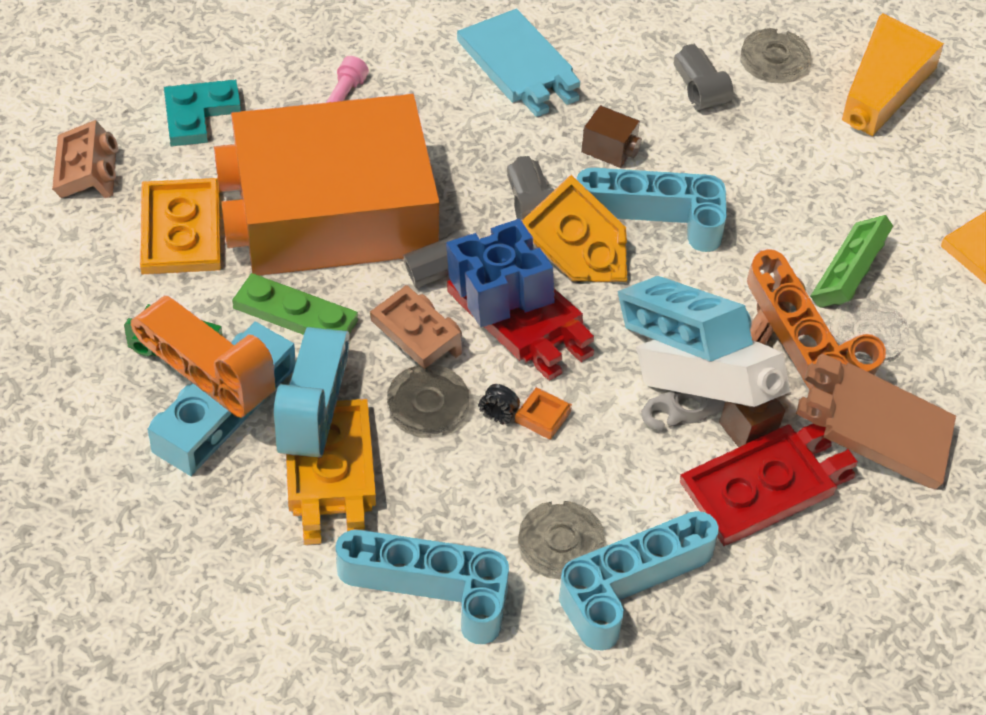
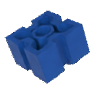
(500, 272)

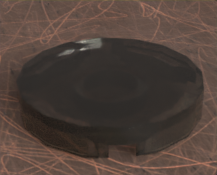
(765, 61)
(428, 401)
(550, 552)

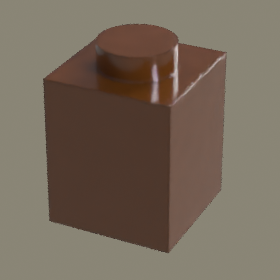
(611, 136)
(749, 423)

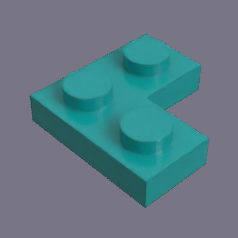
(191, 103)

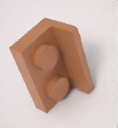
(85, 160)
(417, 326)

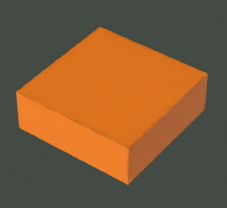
(543, 413)

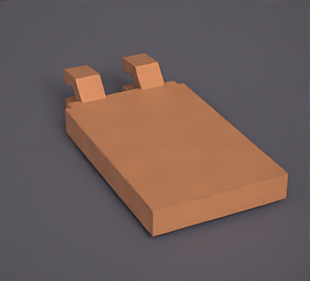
(879, 420)

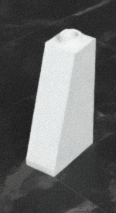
(742, 377)

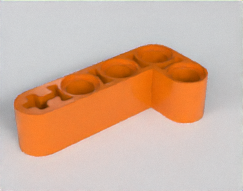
(805, 320)
(229, 373)

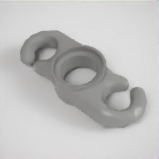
(669, 404)

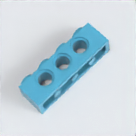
(686, 318)
(198, 424)

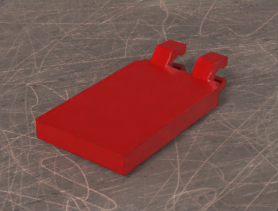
(538, 332)
(767, 480)

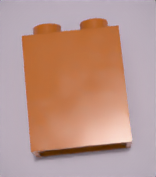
(328, 184)

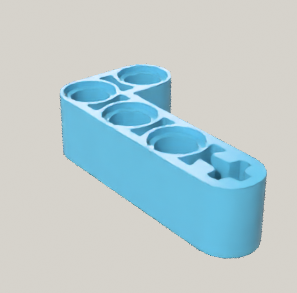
(664, 198)
(308, 404)
(684, 543)
(420, 577)

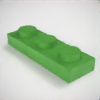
(852, 261)
(291, 307)

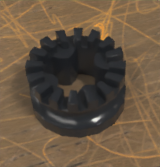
(499, 403)

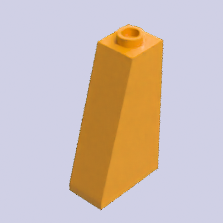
(889, 73)

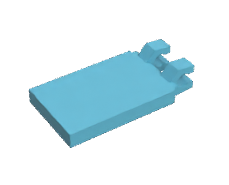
(520, 60)

